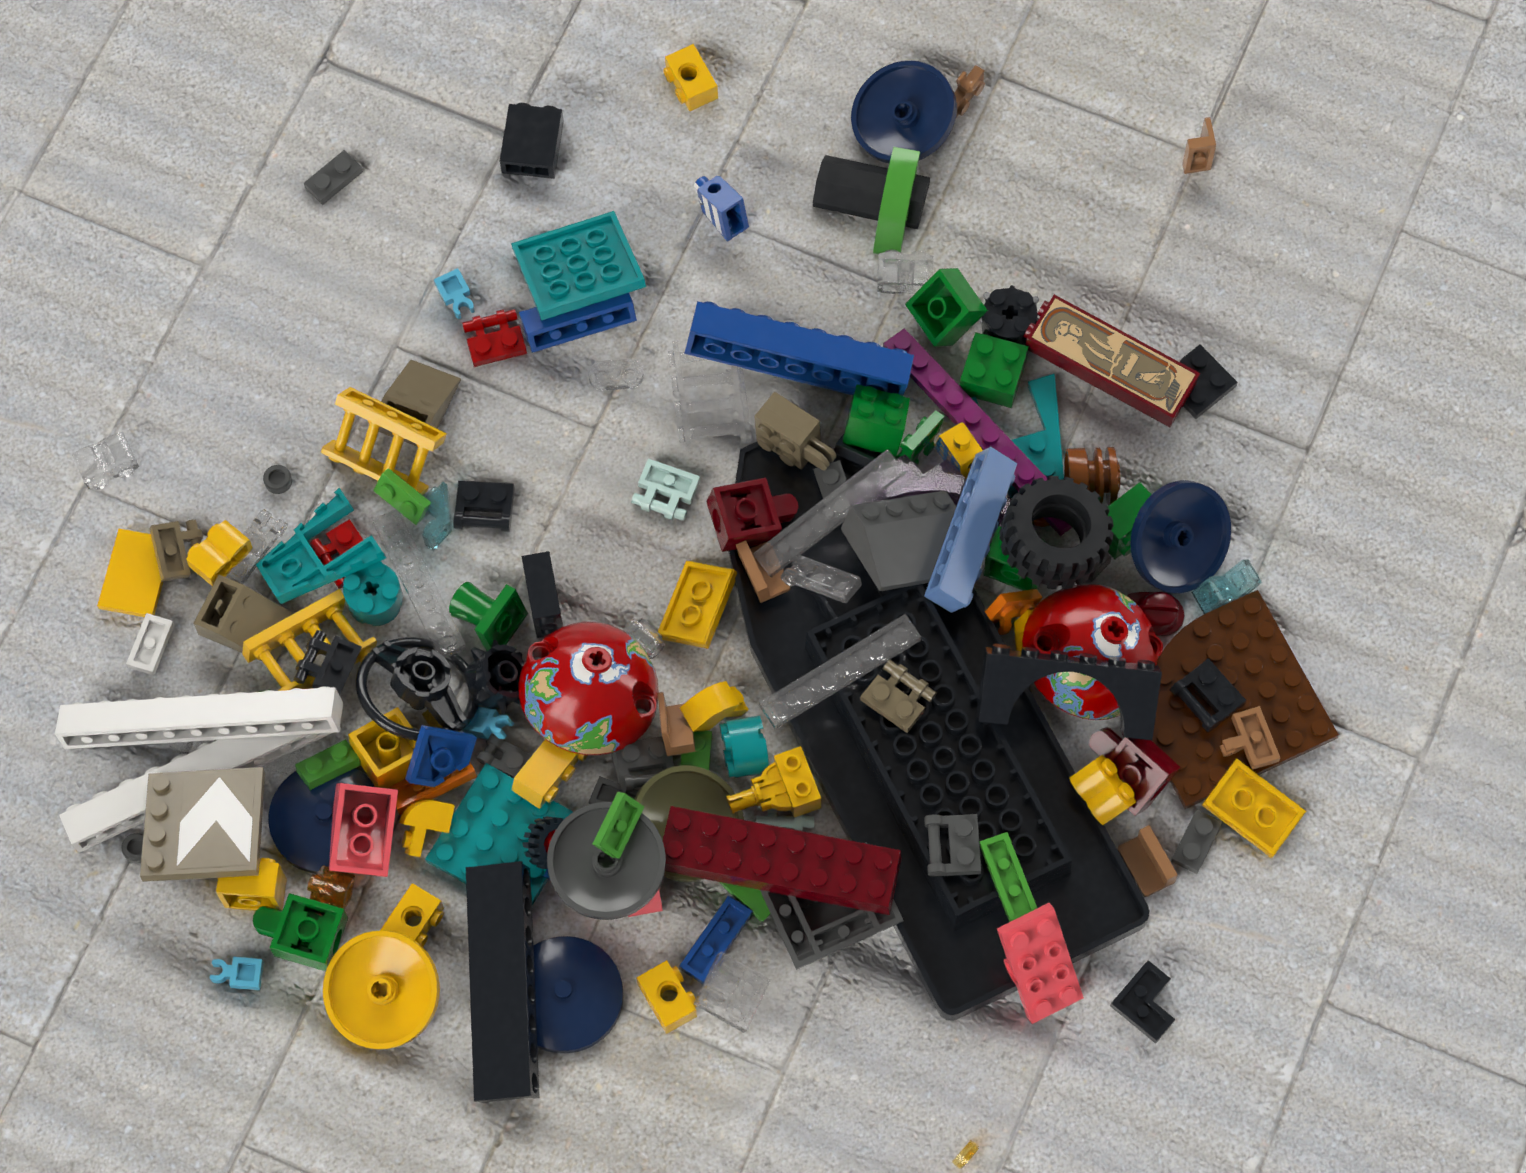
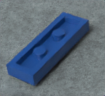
(715, 938)

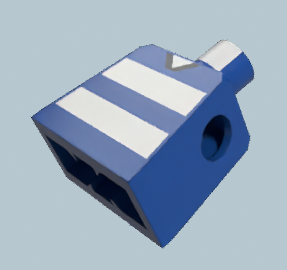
(722, 206)

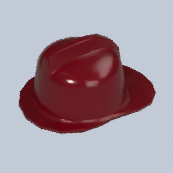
(1161, 609)

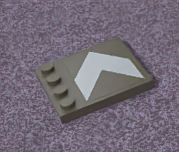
(203, 824)

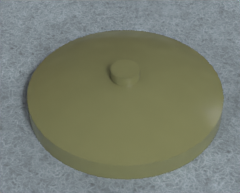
(684, 788)

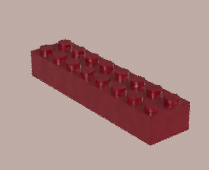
(781, 860)

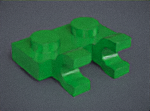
(923, 437)

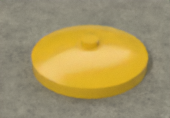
(381, 989)

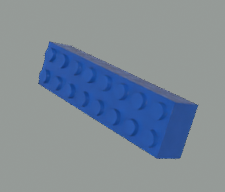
(795, 351)

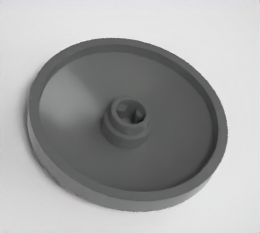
(594, 881)

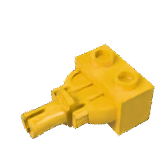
(781, 787)

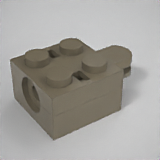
(791, 434)

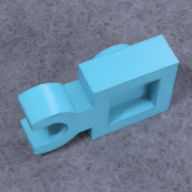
(454, 290)
(487, 722)
(243, 973)

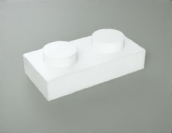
(150, 644)

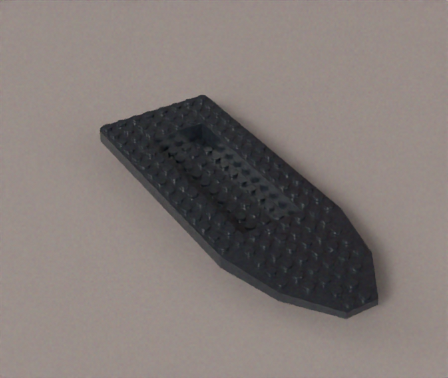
(944, 766)

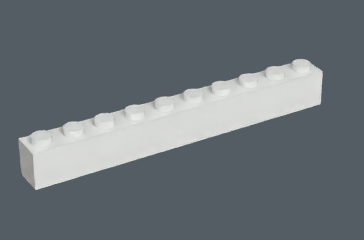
(199, 718)
(125, 806)

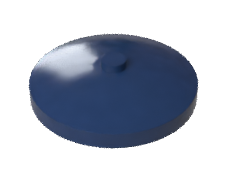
(904, 108)
(1180, 536)
(303, 819)
(575, 994)

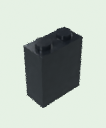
(531, 140)
(542, 593)

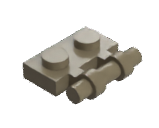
(170, 548)
(893, 703)

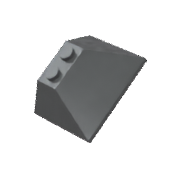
(820, 928)

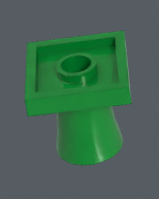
(493, 618)

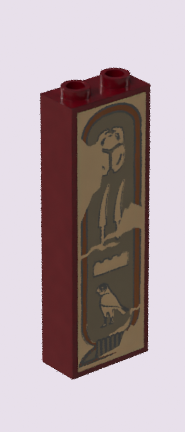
(1111, 360)

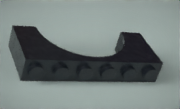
(1010, 672)

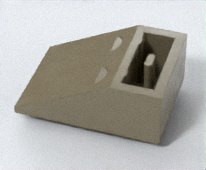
(421, 394)
(236, 614)

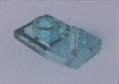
(440, 508)
(1226, 588)

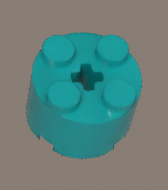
(375, 609)
(744, 746)

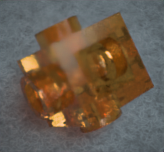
(331, 887)

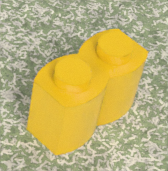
(219, 552)
(1103, 789)

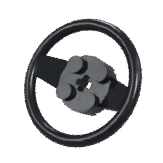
(418, 680)

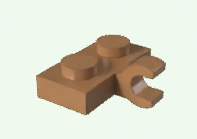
(968, 87)
(1253, 738)

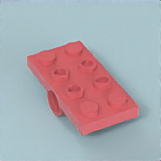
(1039, 963)

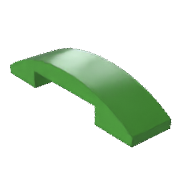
(896, 200)

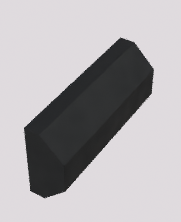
(859, 189)

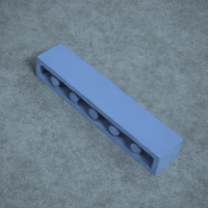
(971, 530)

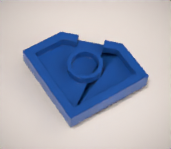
(438, 755)

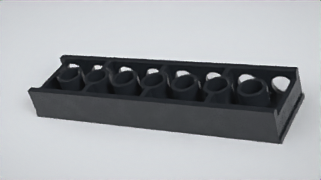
(502, 982)

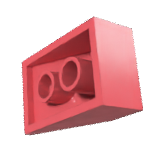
(362, 829)

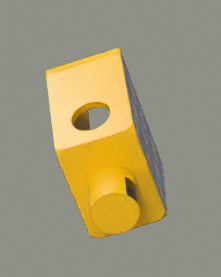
(958, 447)

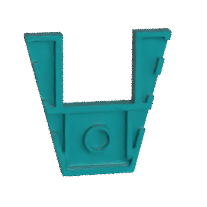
(1044, 446)
(296, 569)

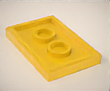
(132, 576)
(697, 604)
(1253, 808)

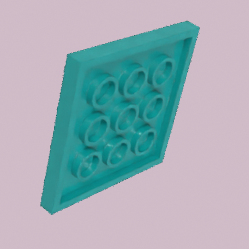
(578, 265)
(491, 829)

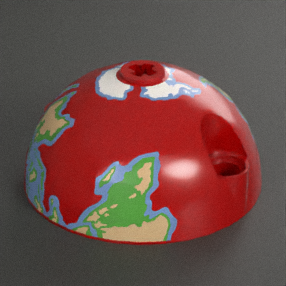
(1088, 622)
(584, 704)

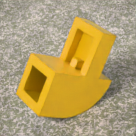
(712, 706)
(422, 816)

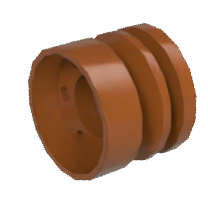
(1098, 474)

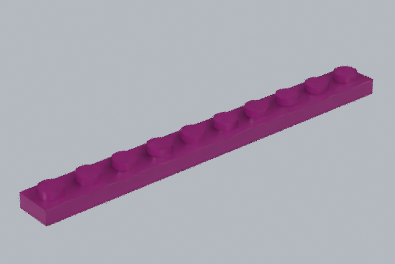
(961, 408)

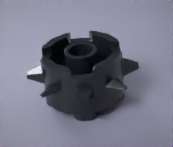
(1009, 304)
(495, 676)

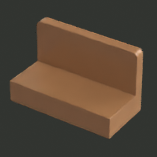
(1200, 151)
(763, 584)
(675, 729)
(1148, 862)

